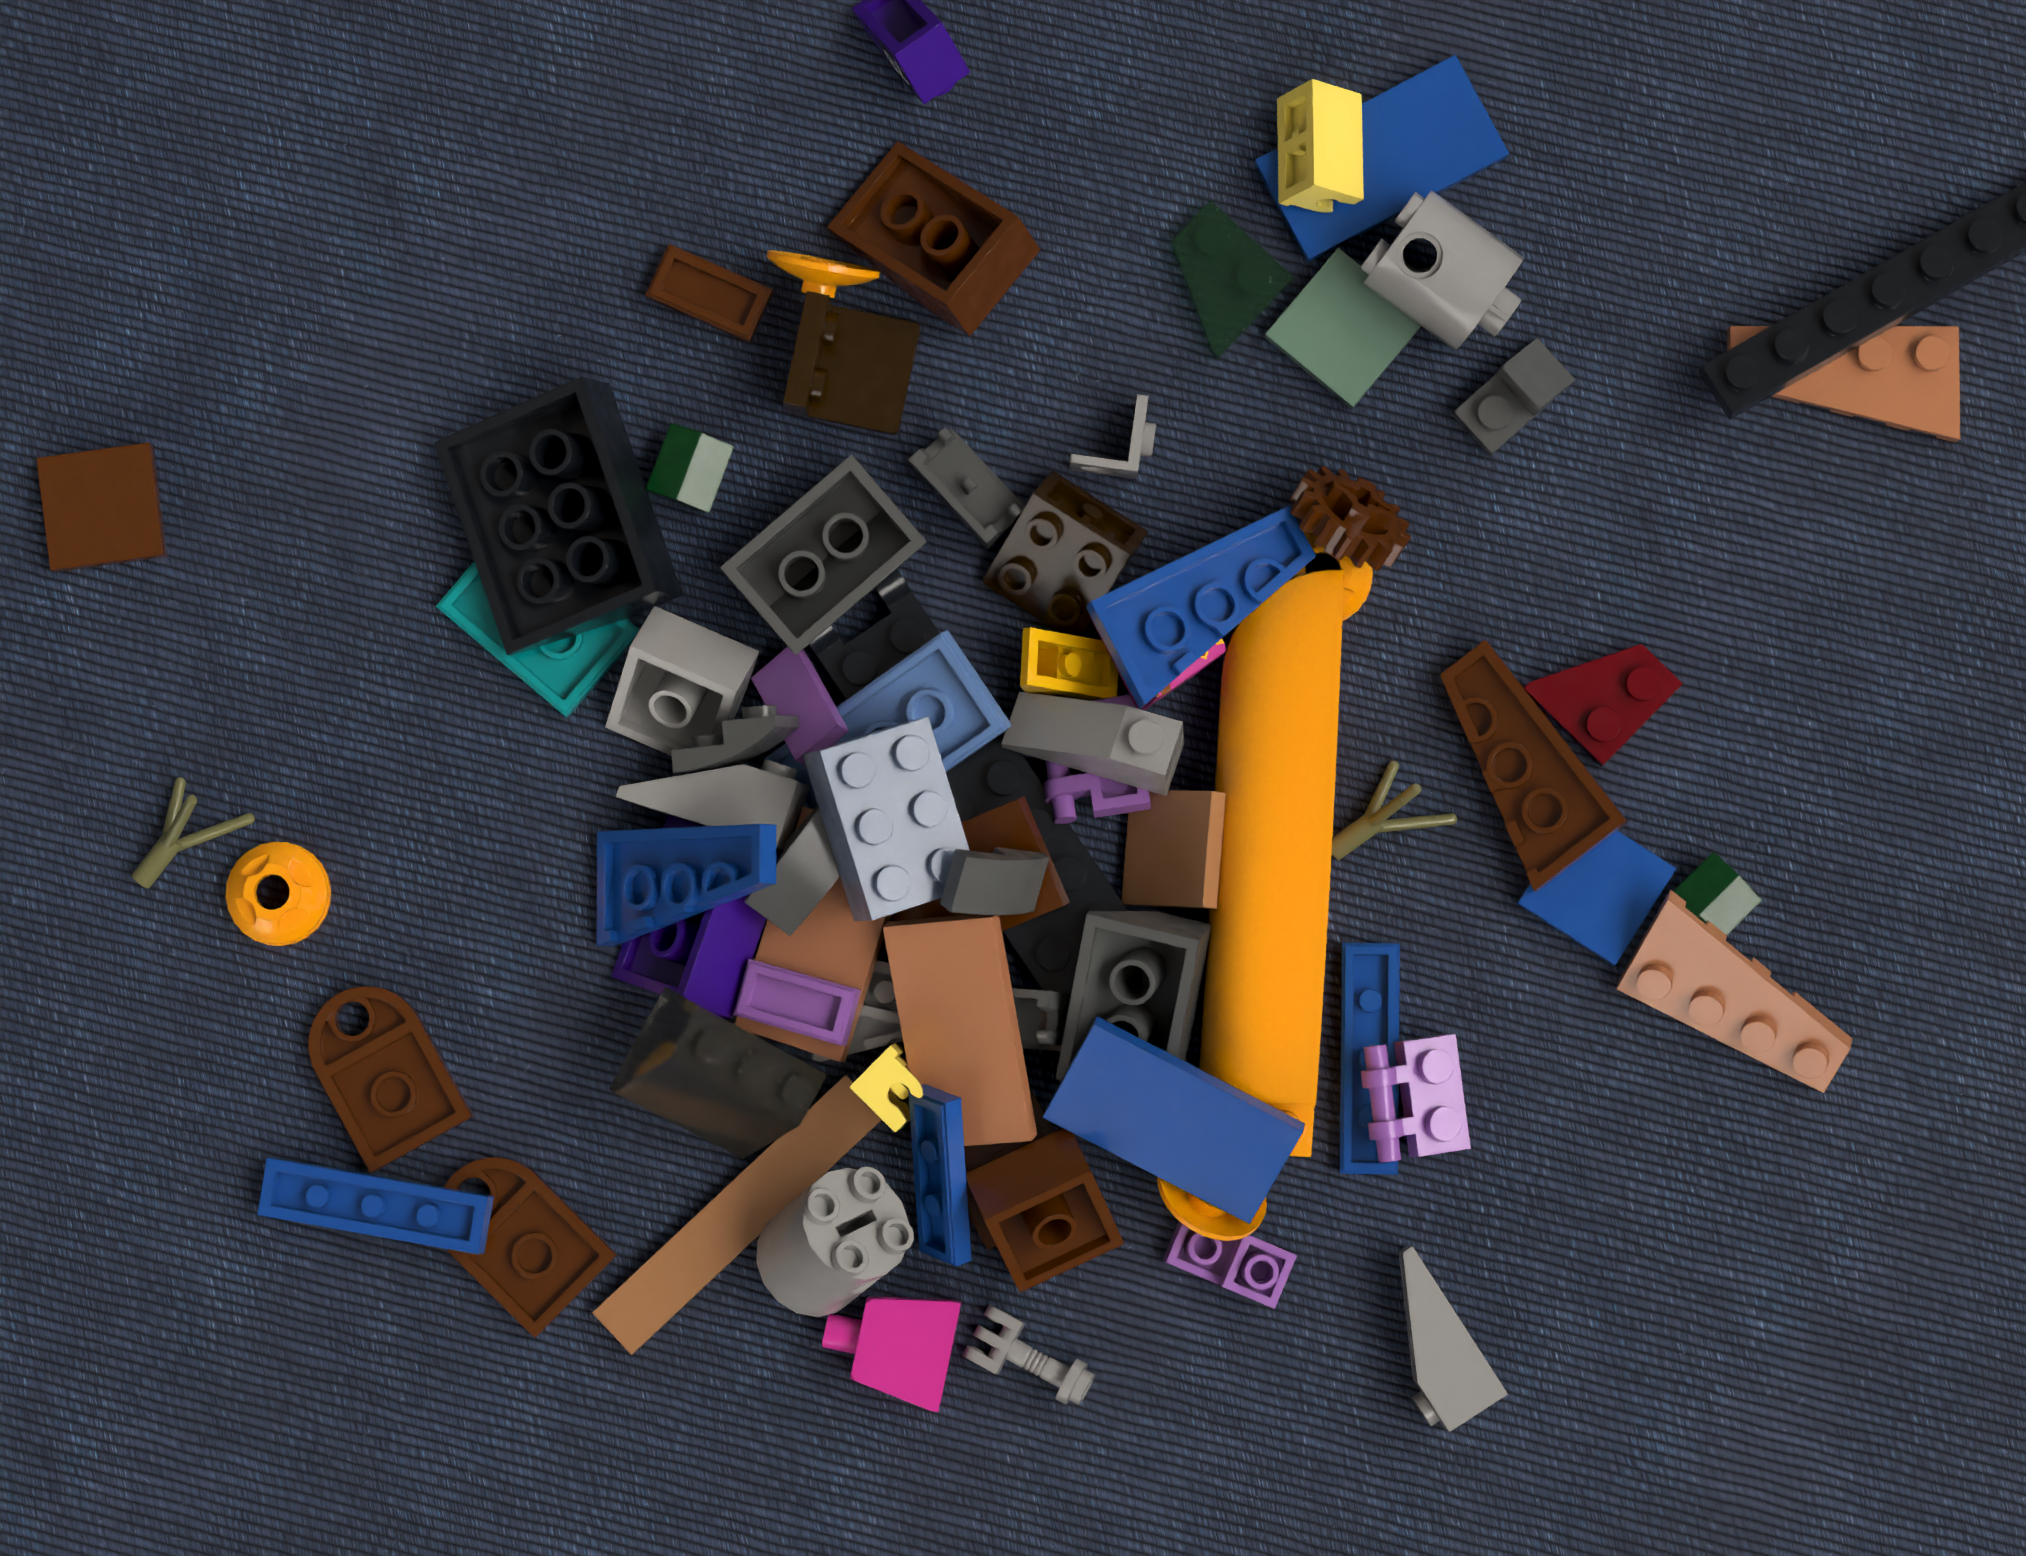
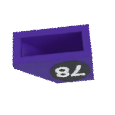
(913, 45)

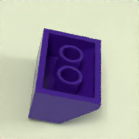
(698, 955)

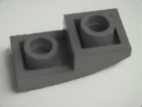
(740, 740)
(802, 876)
(994, 882)

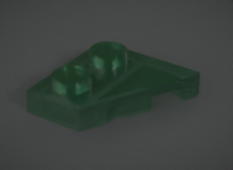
(1226, 276)

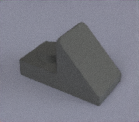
(1513, 396)

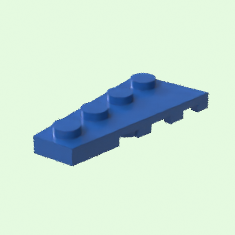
(1187, 606)
(676, 873)

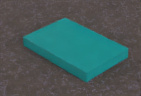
(557, 671)

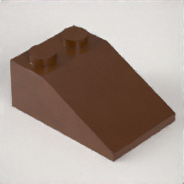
(935, 237)

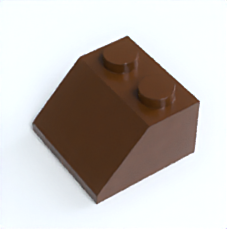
(1044, 1209)

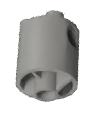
(1461, 285)
(833, 1241)

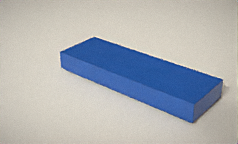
(940, 1175)

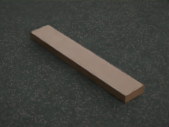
(736, 1216)

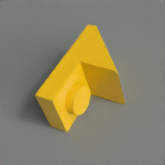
(1066, 665)

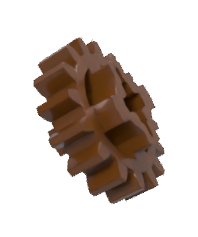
(1349, 518)

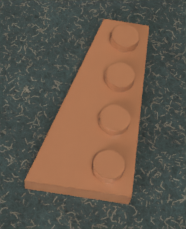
(1896, 378)
(1713, 987)

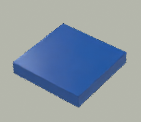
(1602, 896)

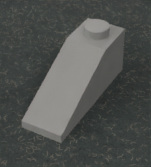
(1098, 739)
(727, 797)
(1444, 1358)

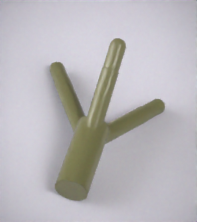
(1375, 817)
(170, 845)

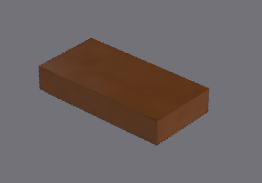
(709, 293)

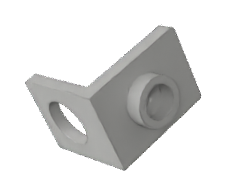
(1141, 445)

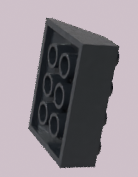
(558, 516)

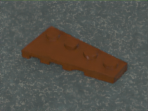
(1536, 779)

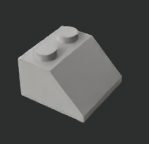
(679, 683)

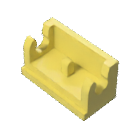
(1320, 146)
(884, 1082)

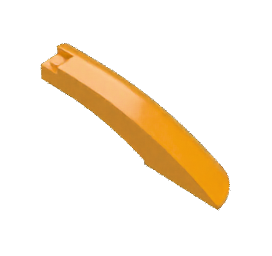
(1276, 847)

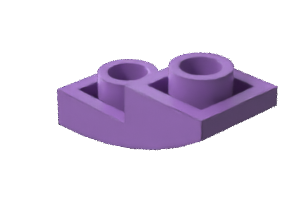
(1240, 1265)

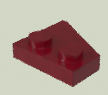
(1605, 698)

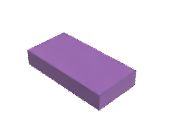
(798, 691)
(797, 1002)

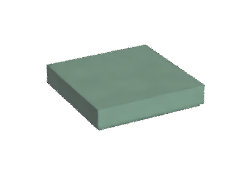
(1342, 330)

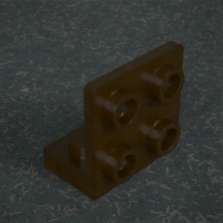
(851, 366)
(1063, 554)

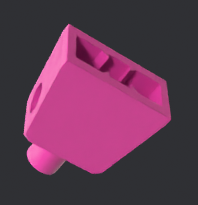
(899, 1346)

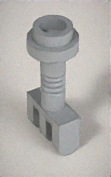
(1072, 1381)

